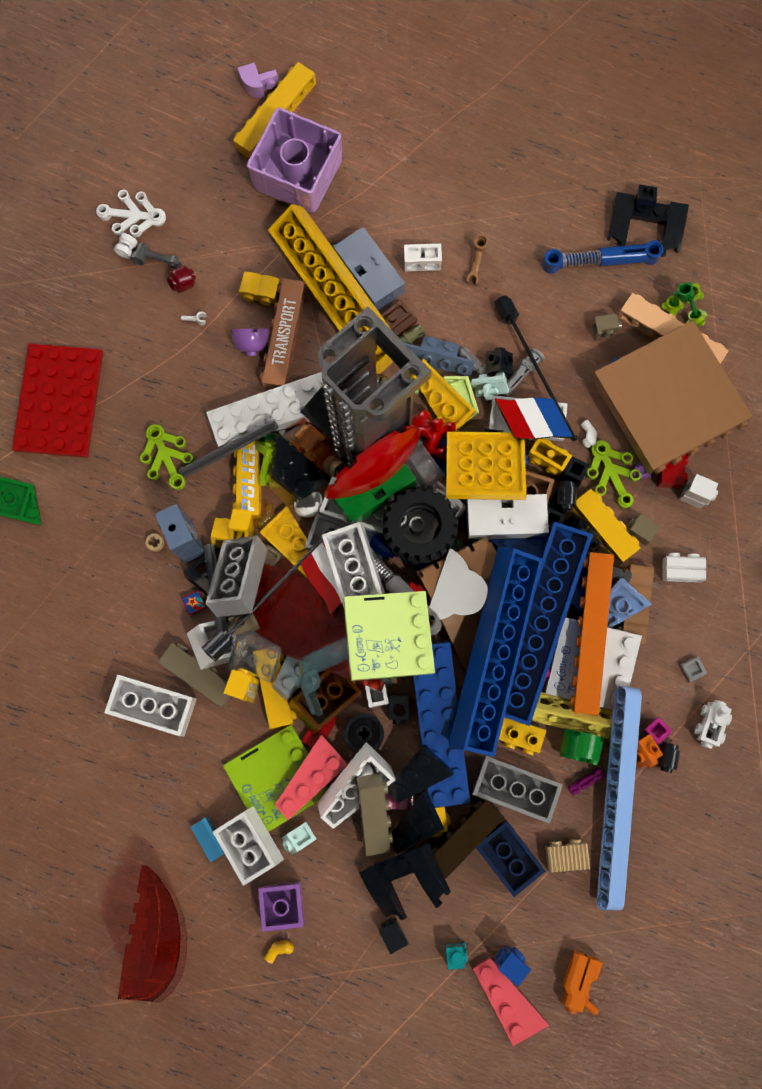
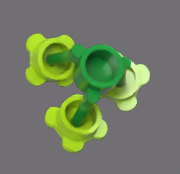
(689, 294)

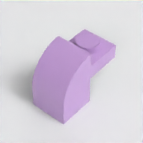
(255, 83)

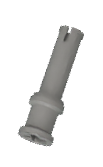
(526, 366)

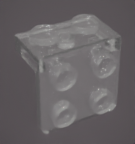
(255, 654)

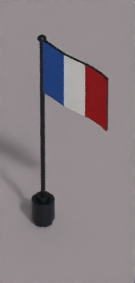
(531, 416)

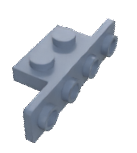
(443, 356)

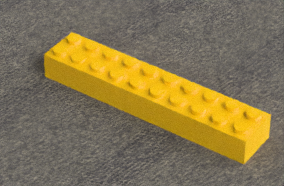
(324, 272)

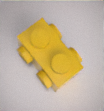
(549, 456)

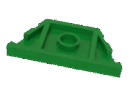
(19, 501)

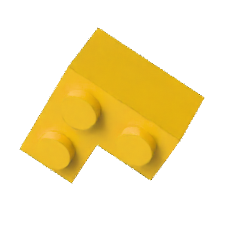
(238, 526)

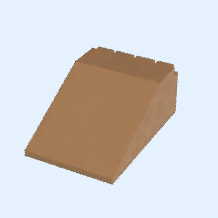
(461, 628)

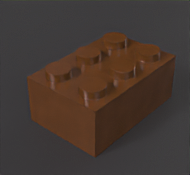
(333, 696)

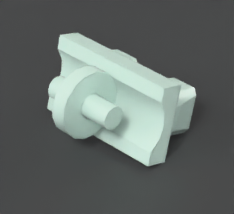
(490, 386)

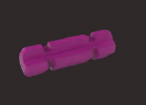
(586, 781)

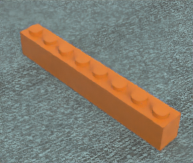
(593, 633)

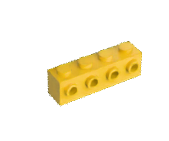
(522, 736)

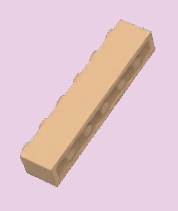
(656, 323)

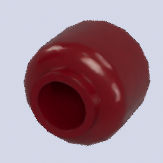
(181, 279)

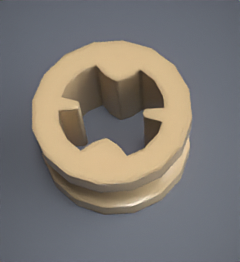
(157, 537)

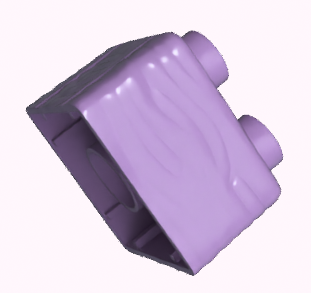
(295, 160)

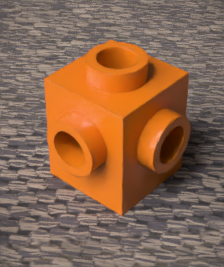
(647, 752)

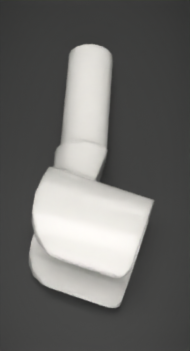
(195, 318)

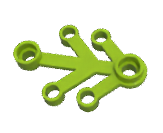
(164, 454)
(612, 471)

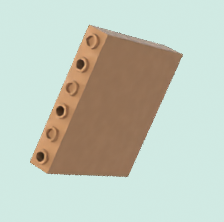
(671, 398)

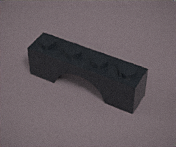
(575, 473)

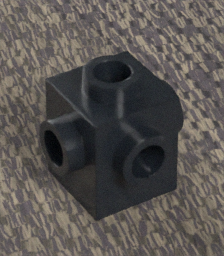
(499, 361)

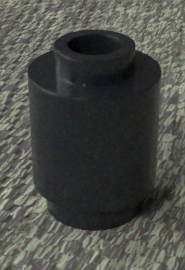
(566, 495)
(670, 757)

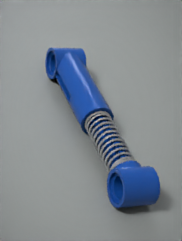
(604, 256)

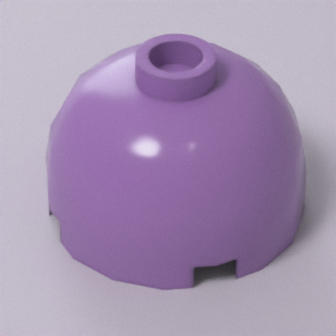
(250, 340)

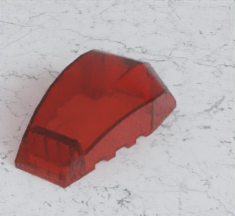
(158, 943)

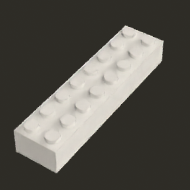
(277, 404)

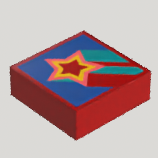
(194, 602)

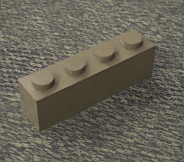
(187, 668)
(373, 814)

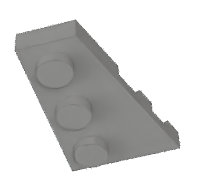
(287, 679)

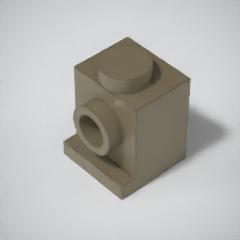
(606, 326)
(249, 625)

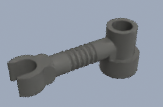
(142, 253)

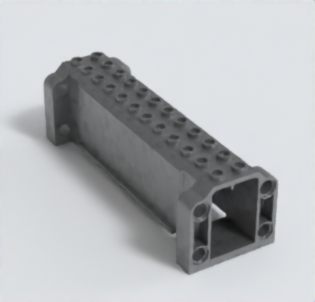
(354, 405)

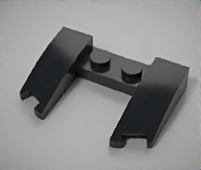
(670, 215)
(418, 861)

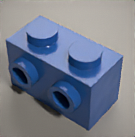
(512, 964)

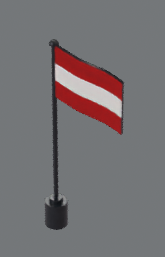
(320, 575)

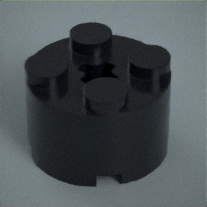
(356, 725)

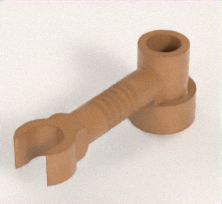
(478, 240)

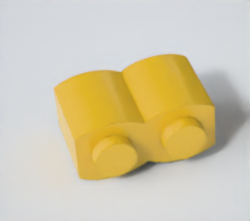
(259, 288)

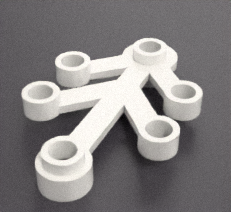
(133, 214)

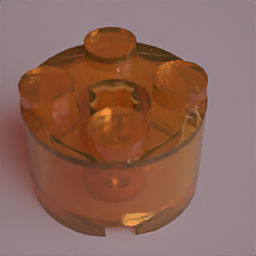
(311, 441)

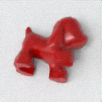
(433, 432)

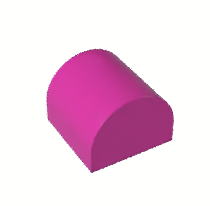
(658, 730)

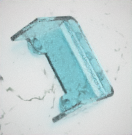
(318, 661)

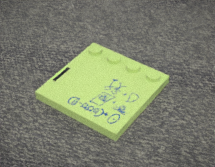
(388, 635)

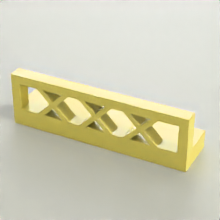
(565, 718)

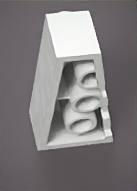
(342, 796)

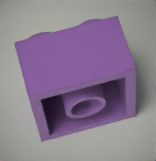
(281, 906)

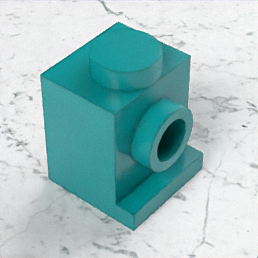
(456, 955)

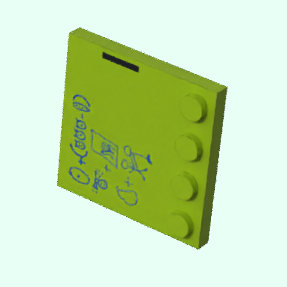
(265, 773)

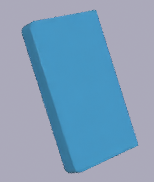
(204, 833)

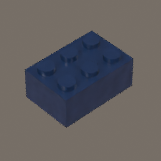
(510, 858)

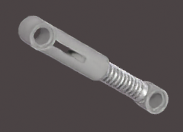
(396, 584)

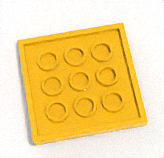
(485, 466)

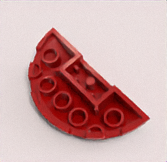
(375, 464)

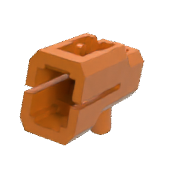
(577, 981)

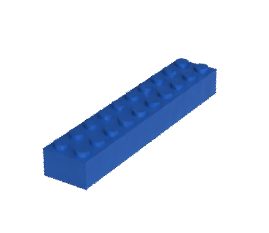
(553, 594)
(495, 651)

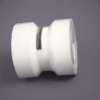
(125, 245)

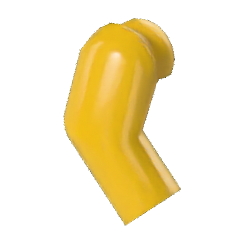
(278, 947)

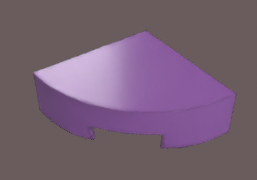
(644, 475)

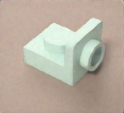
(298, 839)

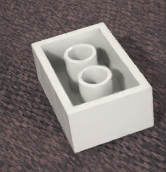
(248, 845)

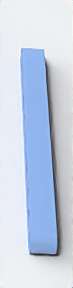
(619, 798)

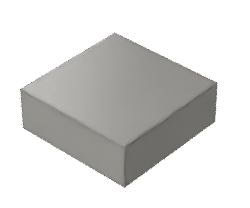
(693, 669)

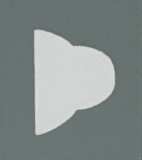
(458, 589)

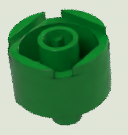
(581, 746)

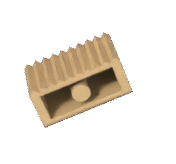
(567, 856)

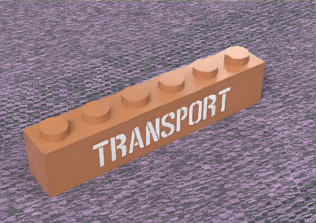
(284, 333)

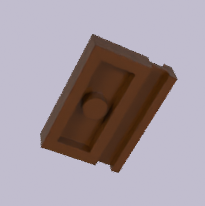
(399, 318)

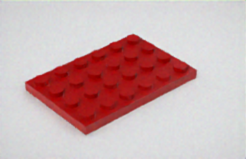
(58, 400)

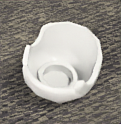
(309, 506)

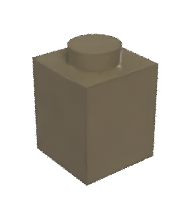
(643, 529)

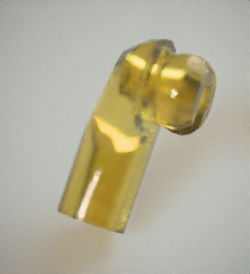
(266, 518)

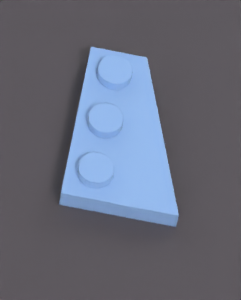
(624, 602)

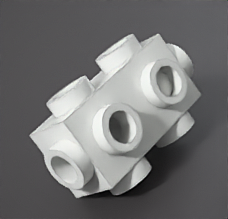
(715, 718)

